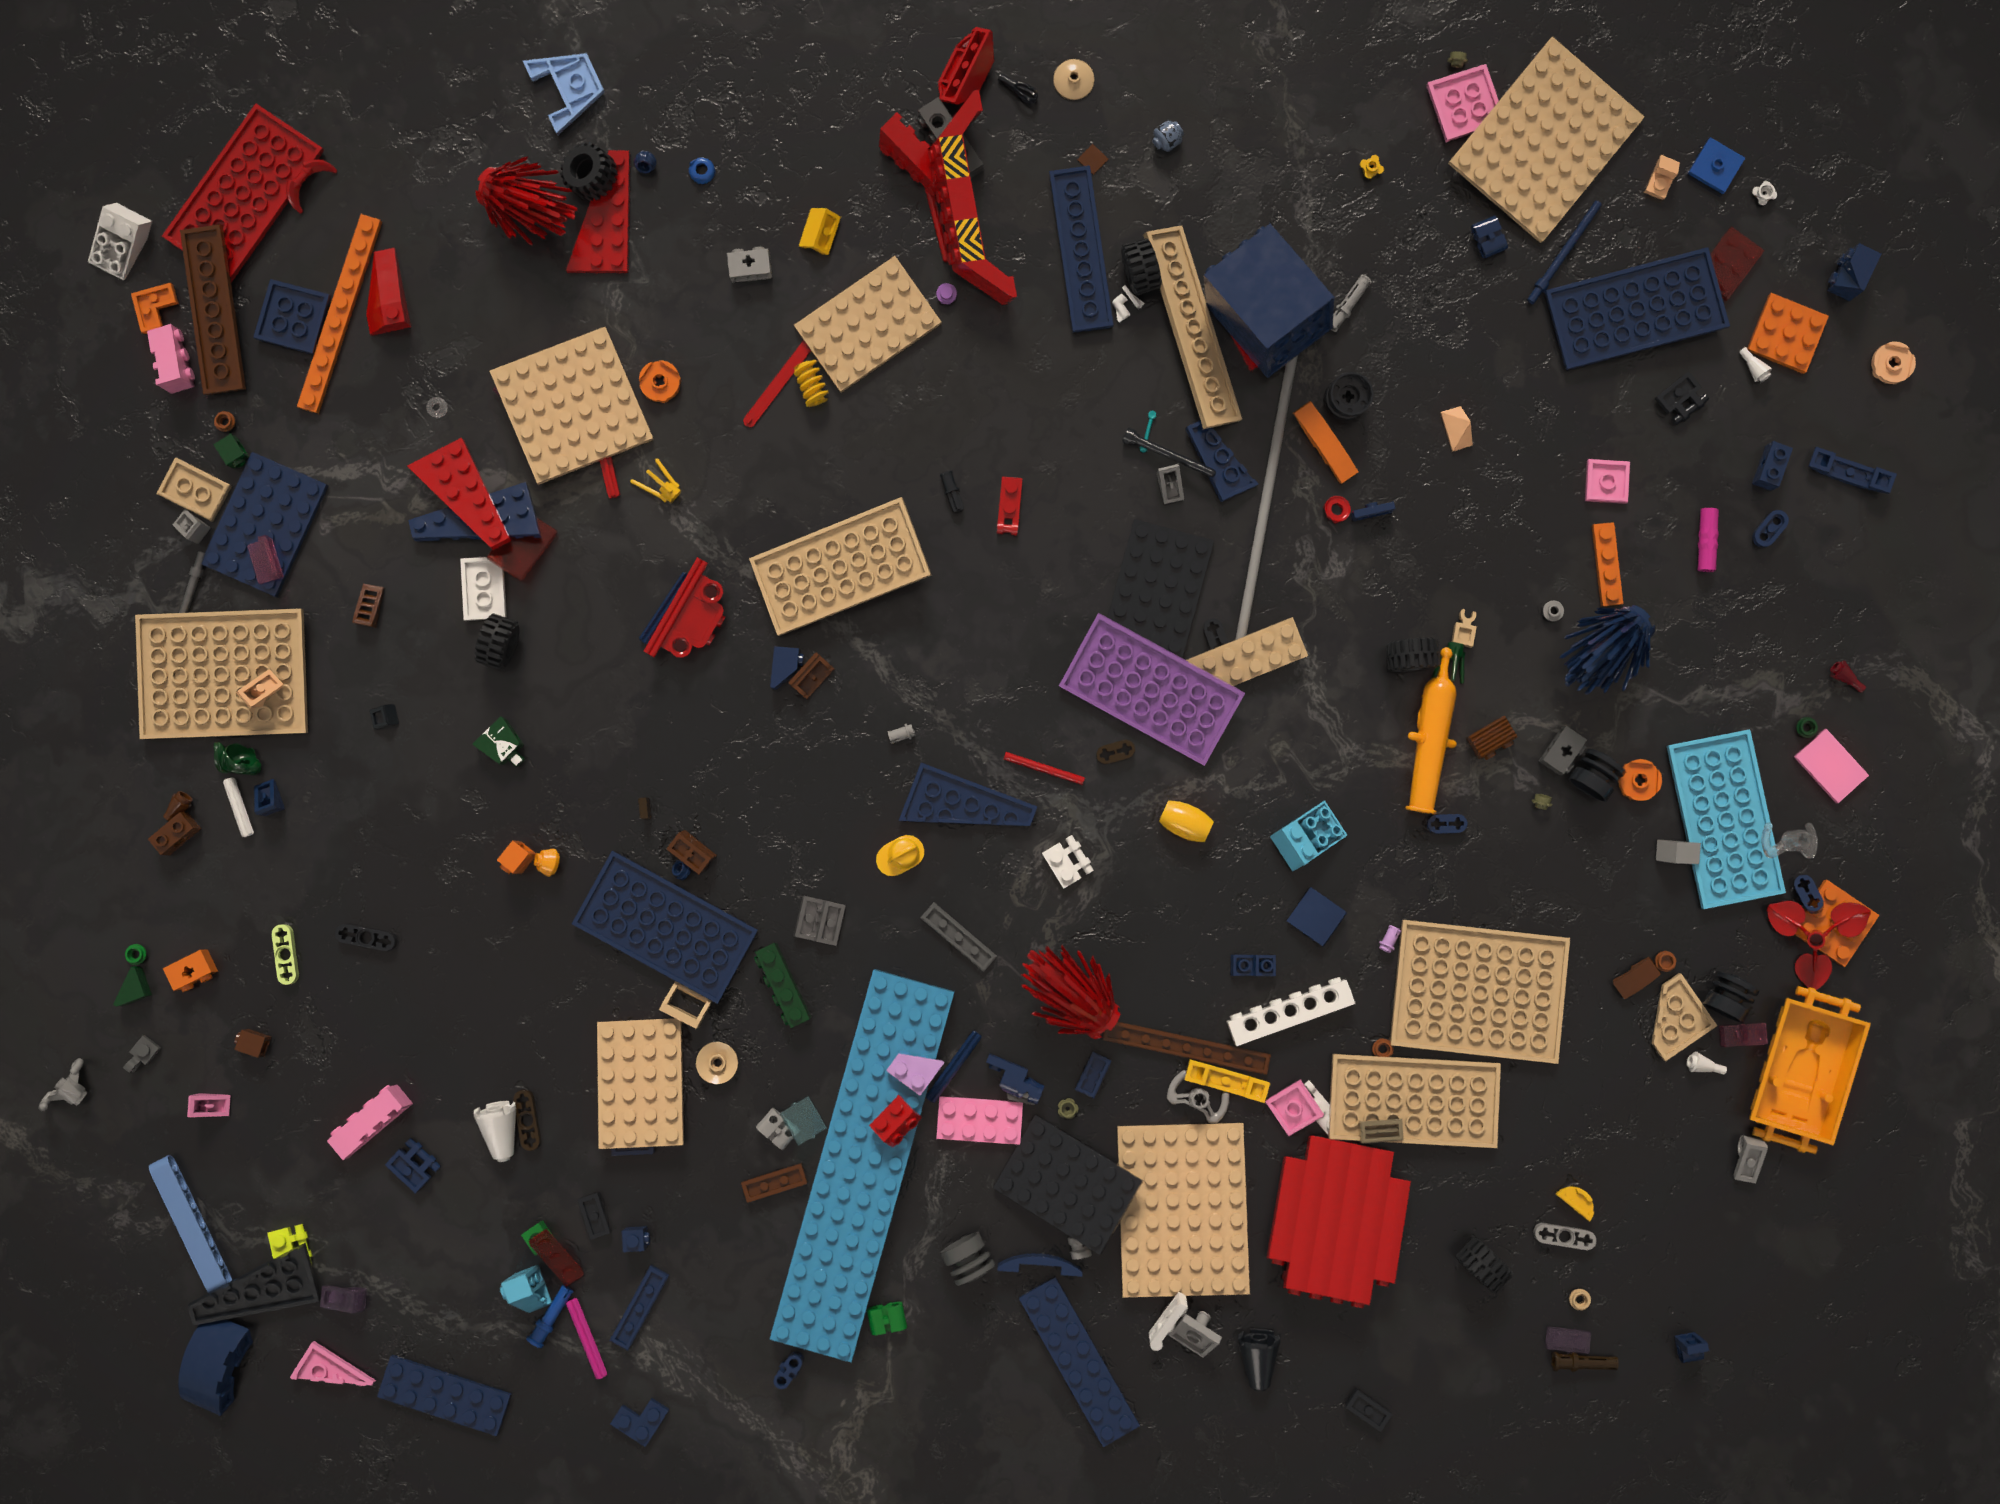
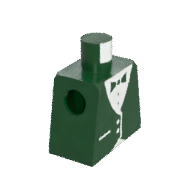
(501, 743)

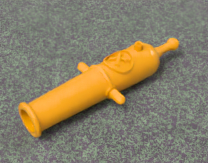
(1432, 737)

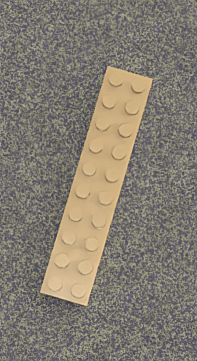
(1193, 329)

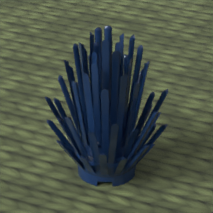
(1610, 647)

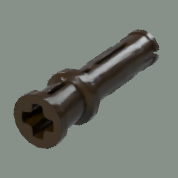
(1574, 1362)

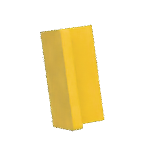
(820, 230)

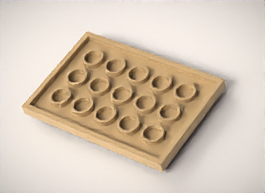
(867, 324)
(640, 1083)

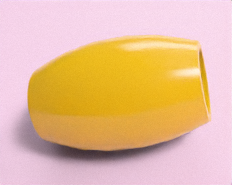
(1186, 821)

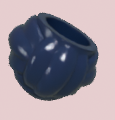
(645, 162)

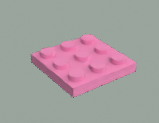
(1462, 101)

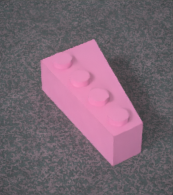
(369, 1121)

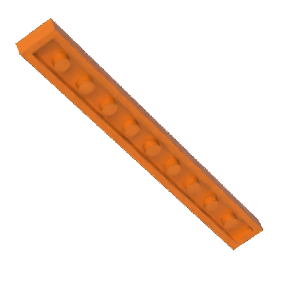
(339, 313)

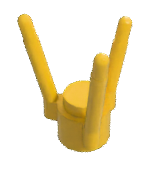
(670, 491)

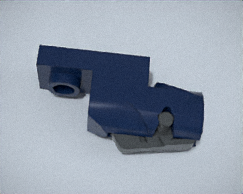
(1014, 1081)

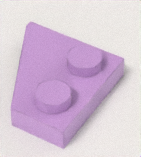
(914, 1071)

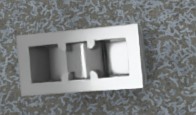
(759, 268)

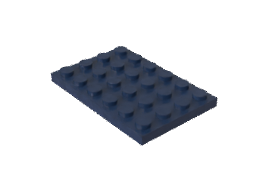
(268, 503)

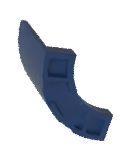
(209, 1364)

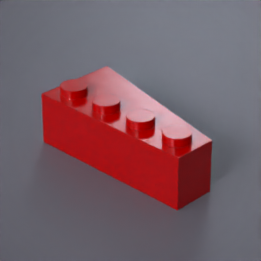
(907, 151)

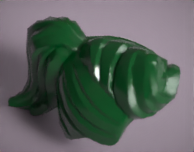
(236, 759)

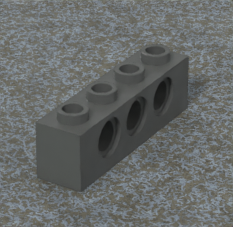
(935, 112)

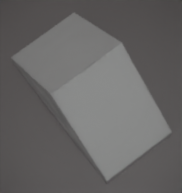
(1170, 483)
(191, 526)
(1678, 852)

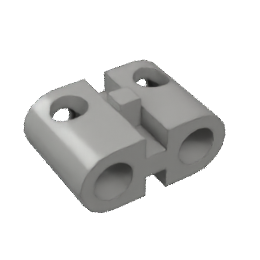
(775, 1129)

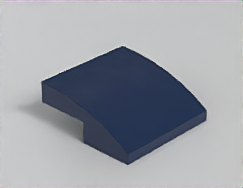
(1317, 917)

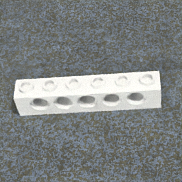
(1342, 999)

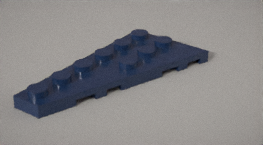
(512, 504)
(951, 799)

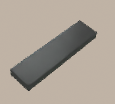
(958, 936)

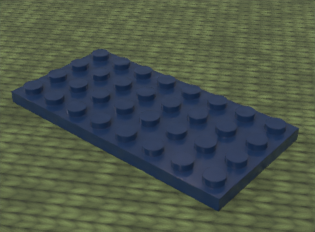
(1637, 308)
(665, 927)

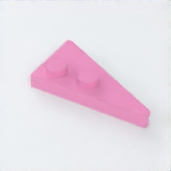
(323, 1365)

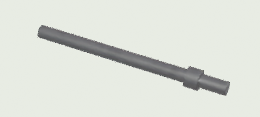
(195, 573)

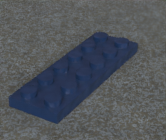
(444, 1395)

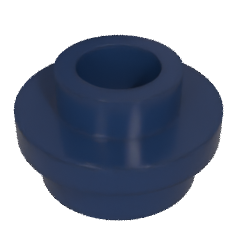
(680, 870)

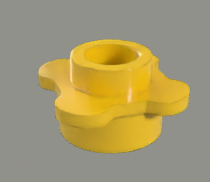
(1371, 172)

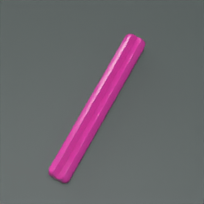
(586, 1338)

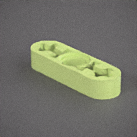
(293, 957)

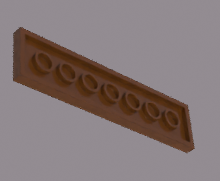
(212, 309)

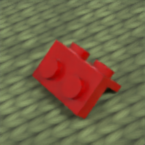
(895, 1121)

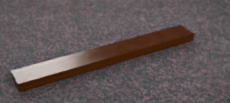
(1188, 1047)

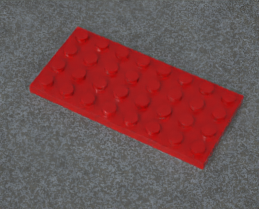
(246, 185)

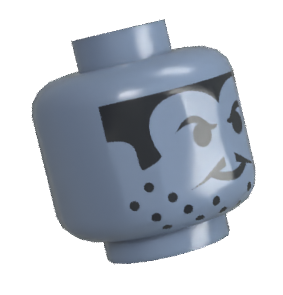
(1167, 135)

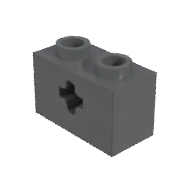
(1553, 756)

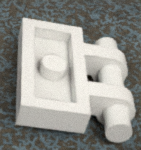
(1062, 865)

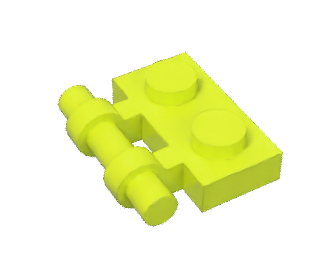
(283, 1240)

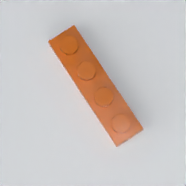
(1607, 564)

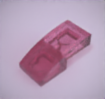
(1743, 1034)

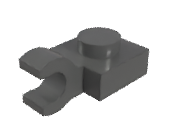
(142, 1052)

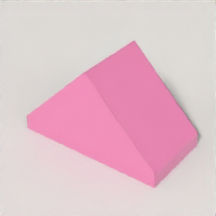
(208, 1105)

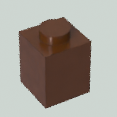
(252, 1043)

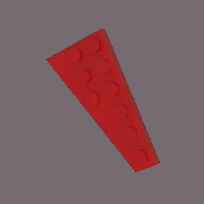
(457, 482)

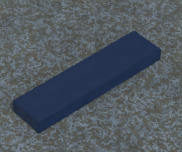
(639, 1307)

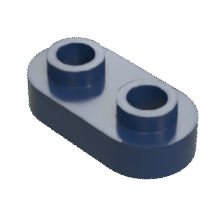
(1769, 529)

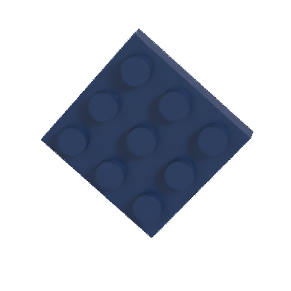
(292, 316)

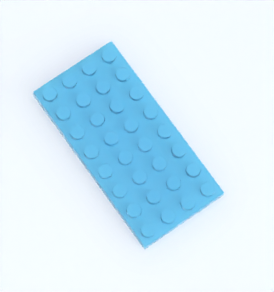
(1726, 813)

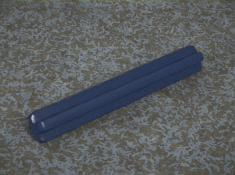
(654, 622)
(953, 1066)

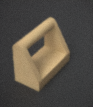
(680, 1014)

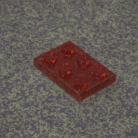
(1733, 260)

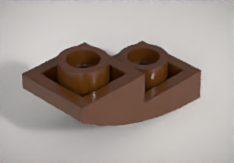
(1637, 978)

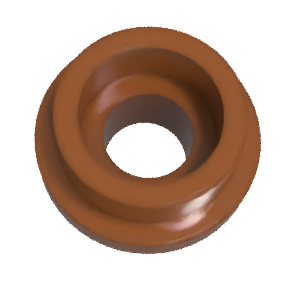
(218, 421)
(1389, 1048)

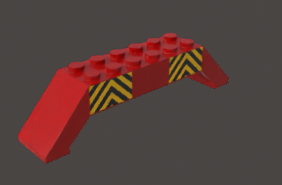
(959, 207)

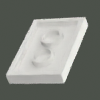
(482, 589)

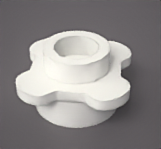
(1765, 187)

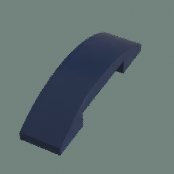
(1851, 472)
(1067, 1267)

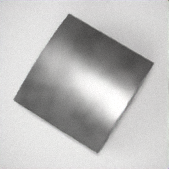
(819, 920)

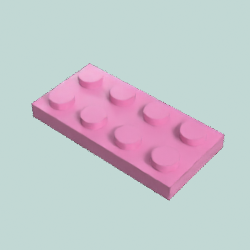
(979, 1120)

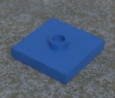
(1716, 165)

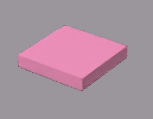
(1607, 481)
(1294, 1107)

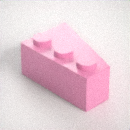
(170, 359)

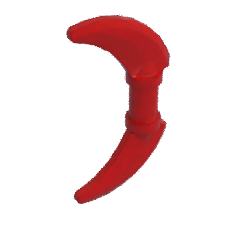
(293, 186)

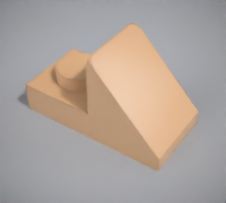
(1662, 177)
(260, 689)

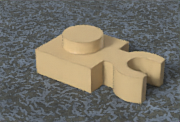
(1464, 631)

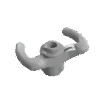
(66, 1089)
(1211, 1117)

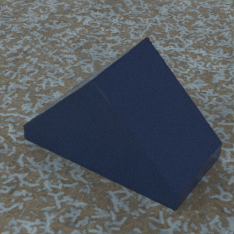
(267, 799)

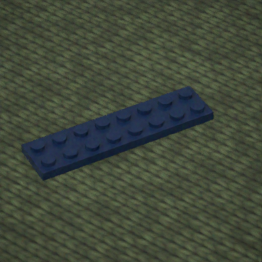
(1081, 249)
(1079, 1361)

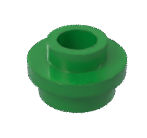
(129, 954)

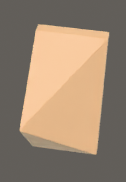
(1457, 428)

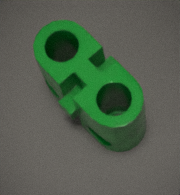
(886, 1318)

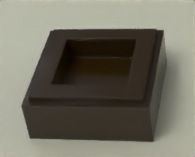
(644, 808)

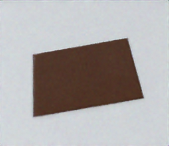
(1092, 157)

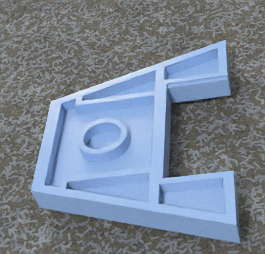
(575, 82)

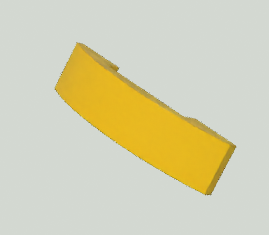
(1227, 1080)

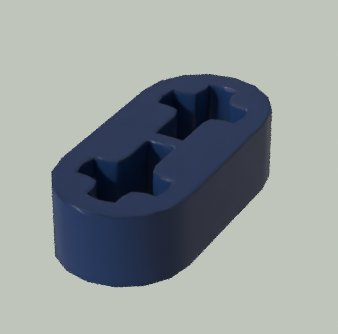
(1446, 818)
(1804, 897)

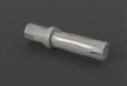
(1344, 309)

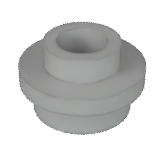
(1547, 613)

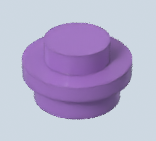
(946, 293)

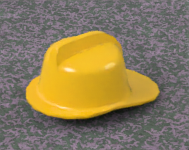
(900, 855)

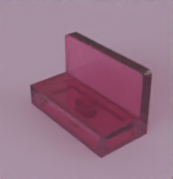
(265, 560)

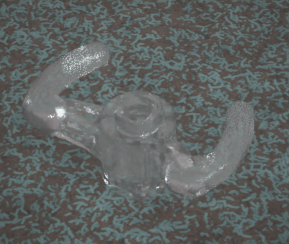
(1794, 840)

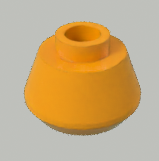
(547, 861)

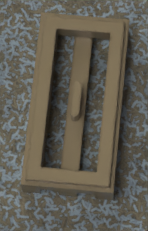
(1363, 1132)

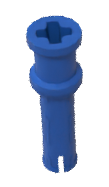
(545, 1325)

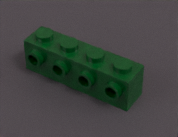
(784, 987)

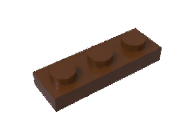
(774, 1182)

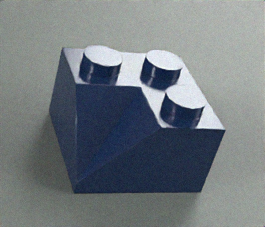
(1853, 271)

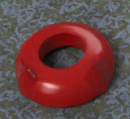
(1340, 501)

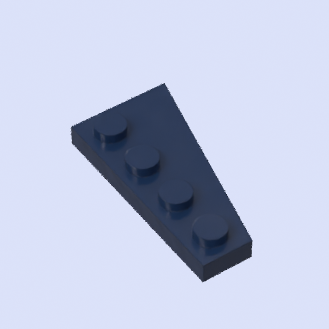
(1230, 475)

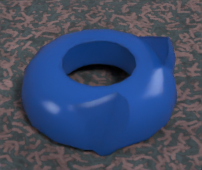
(705, 178)

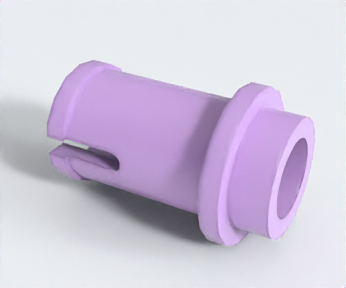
(1389, 939)

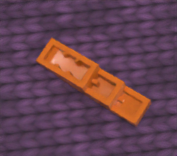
(1325, 442)

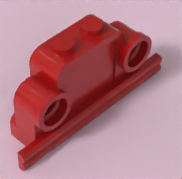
(690, 615)

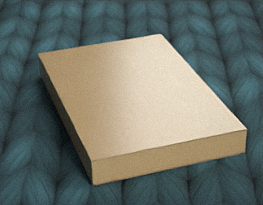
(194, 489)

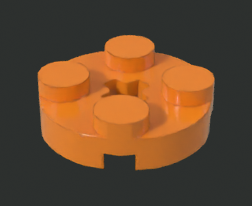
(655, 370)
(1649, 772)

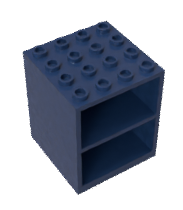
(1268, 300)

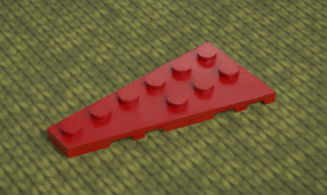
(605, 229)

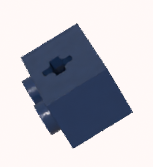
(1772, 465)

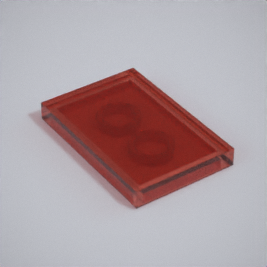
(522, 553)

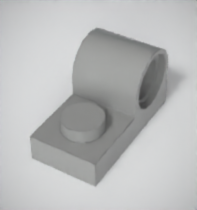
(1751, 1157)

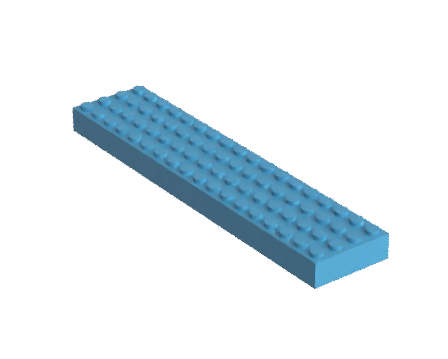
(858, 1171)

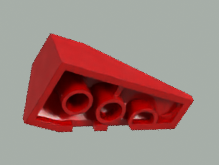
(386, 299)

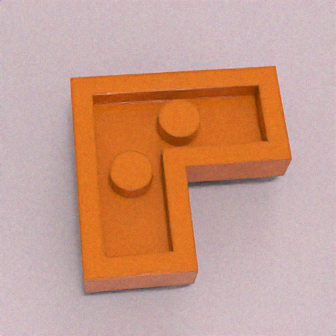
(149, 302)

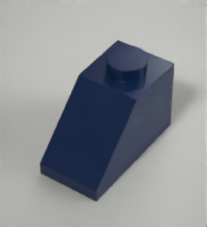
(785, 665)

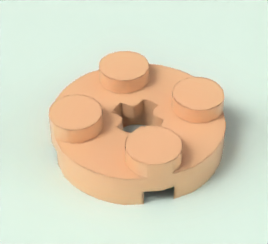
(1883, 370)

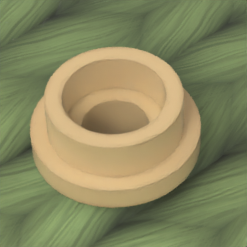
(1585, 1302)

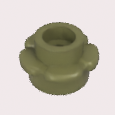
(1457, 59)
(1542, 801)
(1067, 1103)

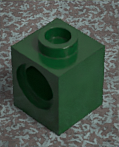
(232, 451)

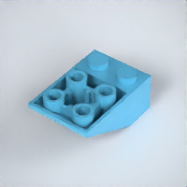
(1308, 836)

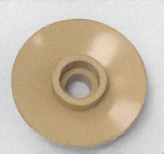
(1071, 88)
(707, 1068)

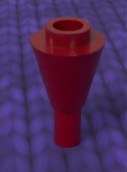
(1843, 673)

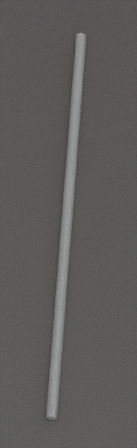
(1266, 498)

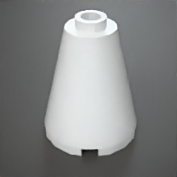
(498, 1128)

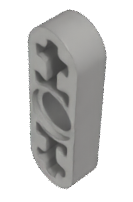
(1580, 1233)

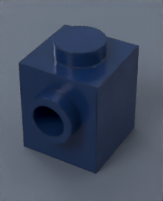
(635, 1239)

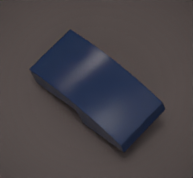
(1253, 965)

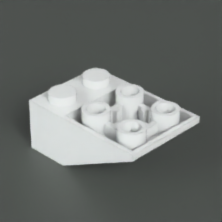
(118, 239)

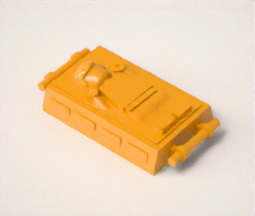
(1809, 1071)

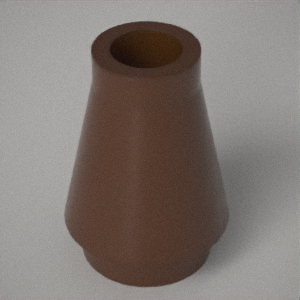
(179, 803)

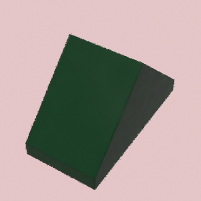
(134, 987)

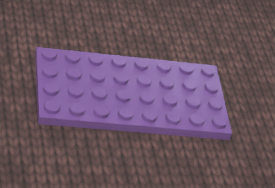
(1151, 689)

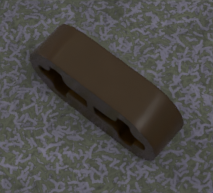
(1114, 747)

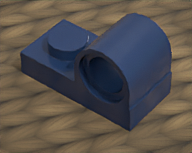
(1690, 1347)

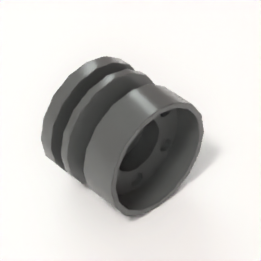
(967, 1258)

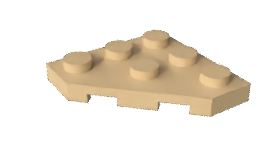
(1679, 1018)

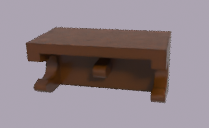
(811, 675)
(691, 851)

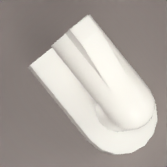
(1121, 310)

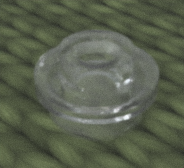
(441, 411)

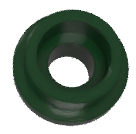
(1813, 727)

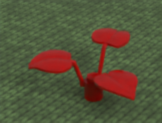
(1815, 969)

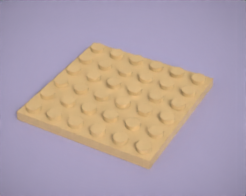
(571, 405)

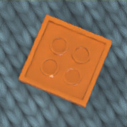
(1787, 333)
(1836, 946)

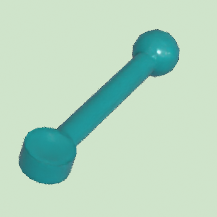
(1151, 415)

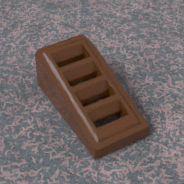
(372, 621)

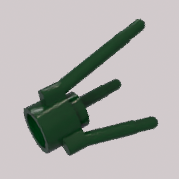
(1458, 655)

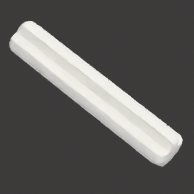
(238, 807)

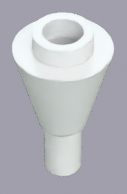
(1758, 369)
(1699, 1063)

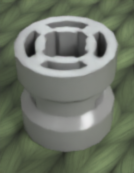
(1078, 1250)

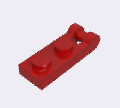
(1009, 505)

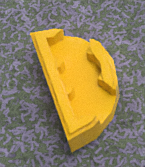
(1578, 1200)

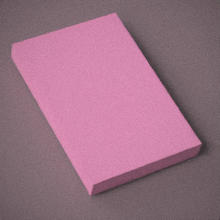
(1831, 766)

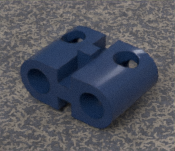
(1489, 237)
(788, 1370)

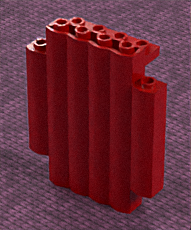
(1338, 1221)

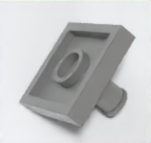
(1195, 1334)

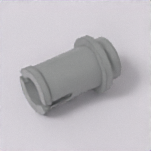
(901, 733)

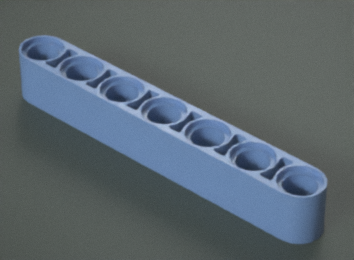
(189, 1223)

